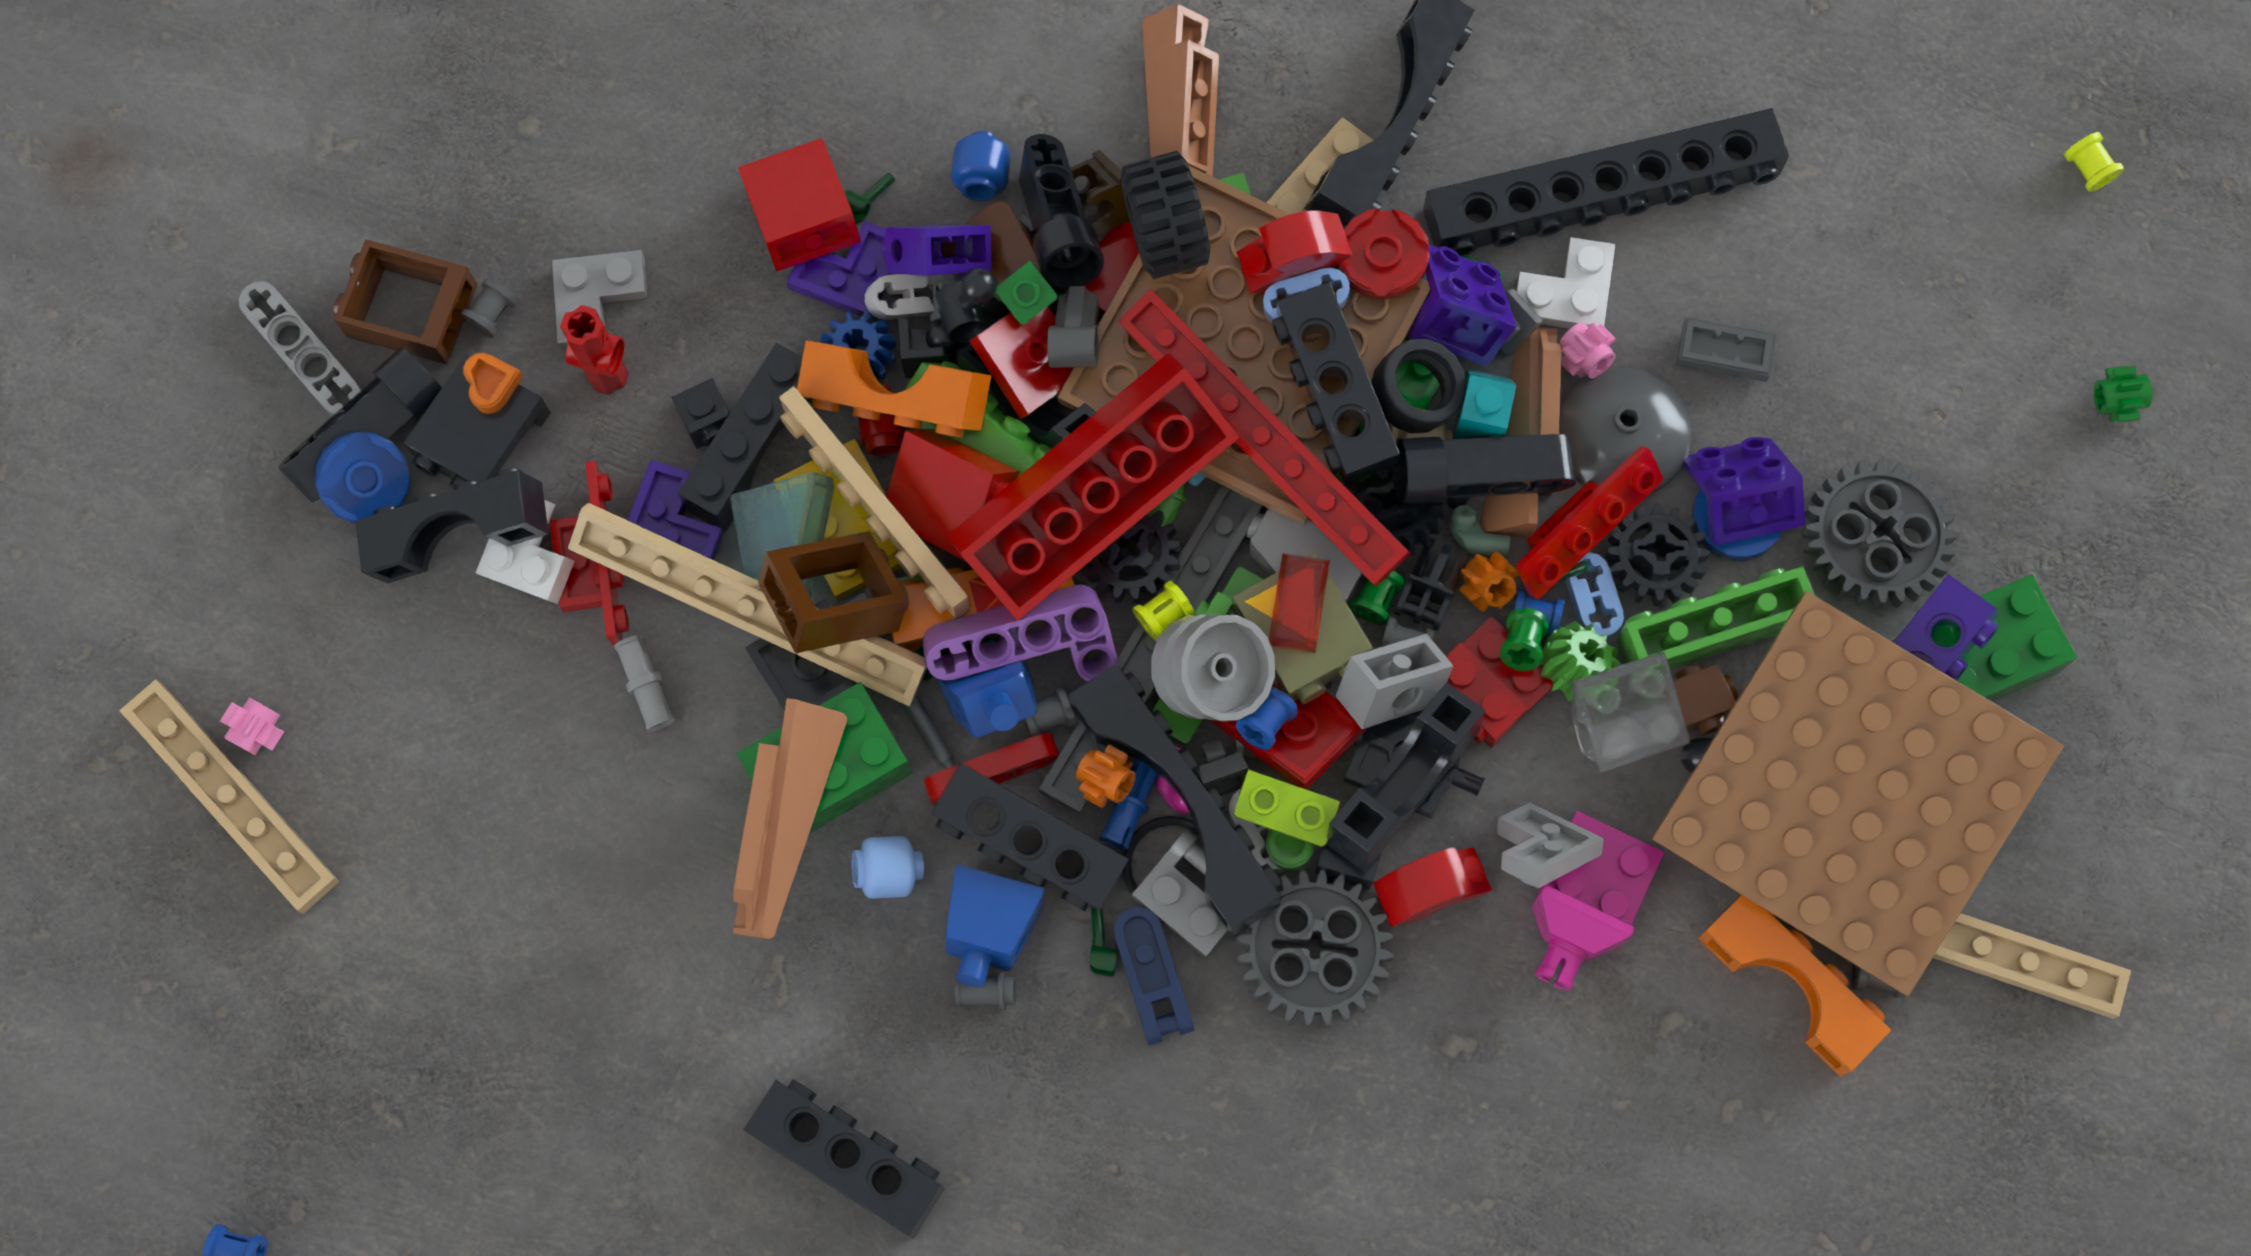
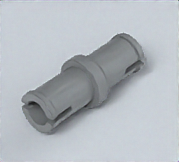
(644, 683)

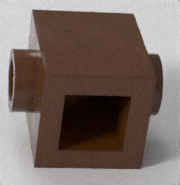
(1704, 697)

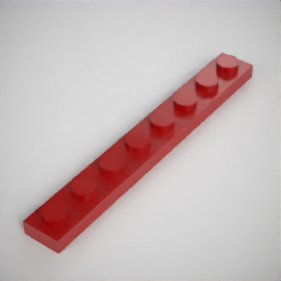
(1270, 442)

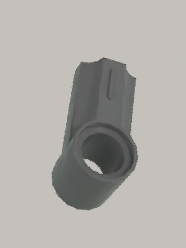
(1075, 333)

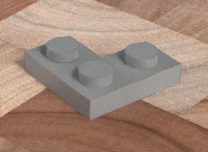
(596, 281)
(1544, 845)

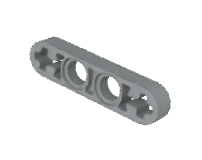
(300, 352)

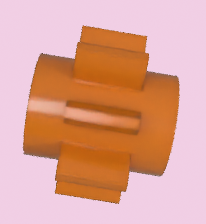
(1489, 581)
(1105, 776)

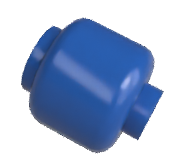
(980, 166)

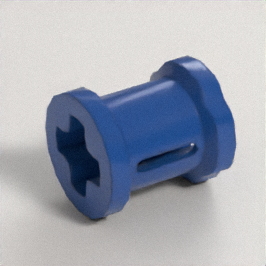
(1551, 610)
(1263, 724)
(225, 1243)

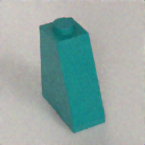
(1485, 406)

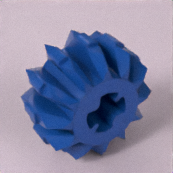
(867, 334)

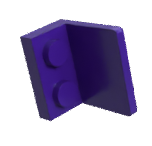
(1464, 308)
(1748, 489)

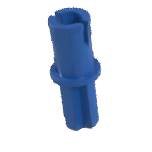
(1127, 813)

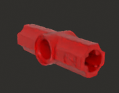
(594, 349)

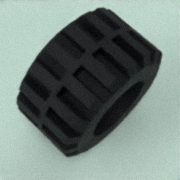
(1165, 214)

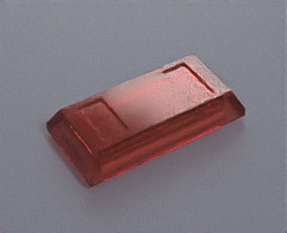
(1298, 602)

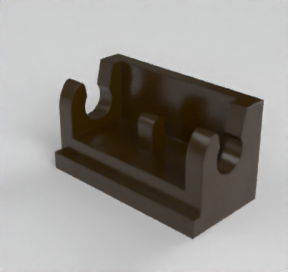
(1103, 194)

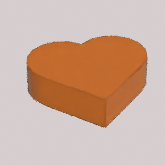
(490, 381)

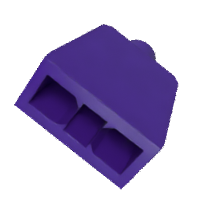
(918, 250)

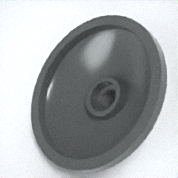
(1602, 443)

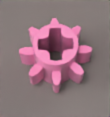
(1587, 350)
(252, 726)

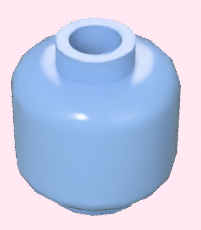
(886, 867)

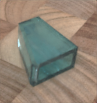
(781, 517)

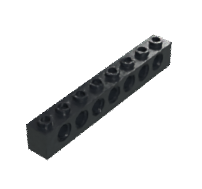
(1751, 135)

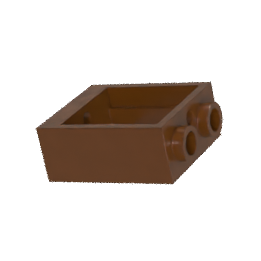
(444, 321)
(813, 628)

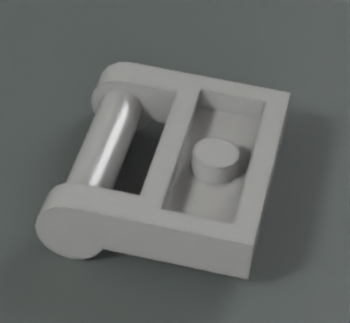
(1178, 900)

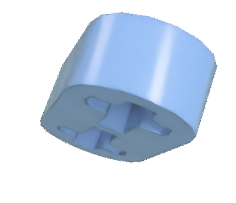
(1305, 282)
(1604, 593)

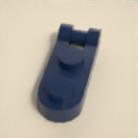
(1151, 973)

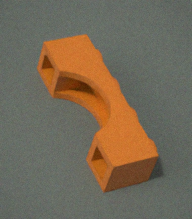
(942, 396)
(1840, 1023)

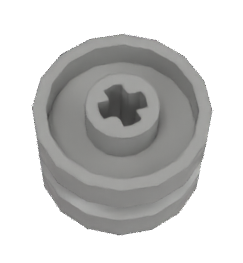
(1213, 667)

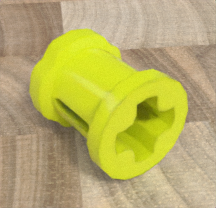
(2094, 162)
(1163, 610)

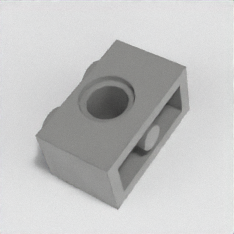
(1393, 680)

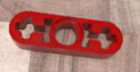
(1002, 764)

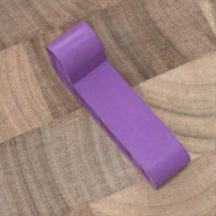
(1019, 643)

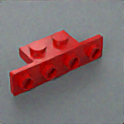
(1586, 521)
(591, 582)

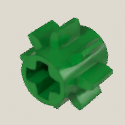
(2122, 394)

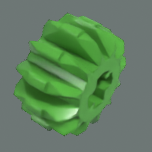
(1574, 654)

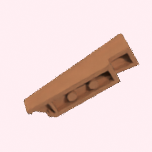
(1181, 86)
(1533, 412)
(781, 813)

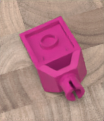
(1595, 904)

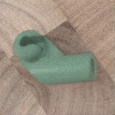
(1471, 535)

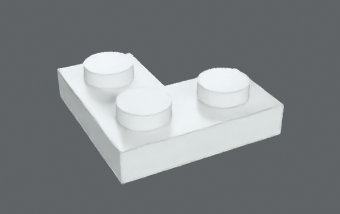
(1577, 296)
(527, 566)

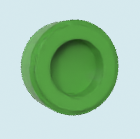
(1287, 852)

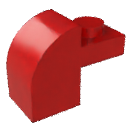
(1292, 247)
(1431, 885)

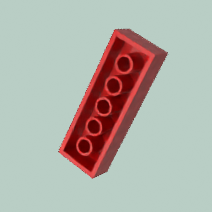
(1093, 486)

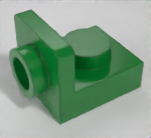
(1026, 293)

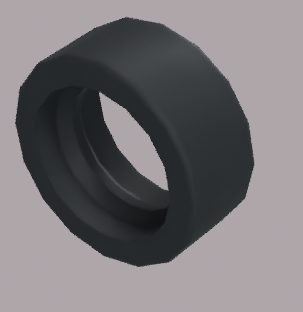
(1446, 371)

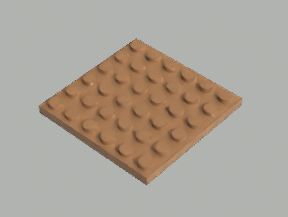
(1233, 325)
(1857, 793)

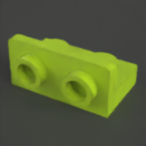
(1285, 808)

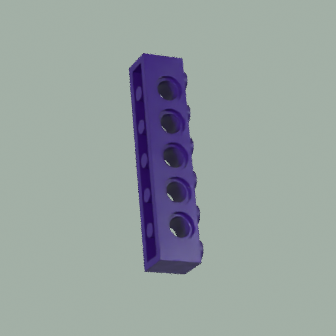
(1955, 606)

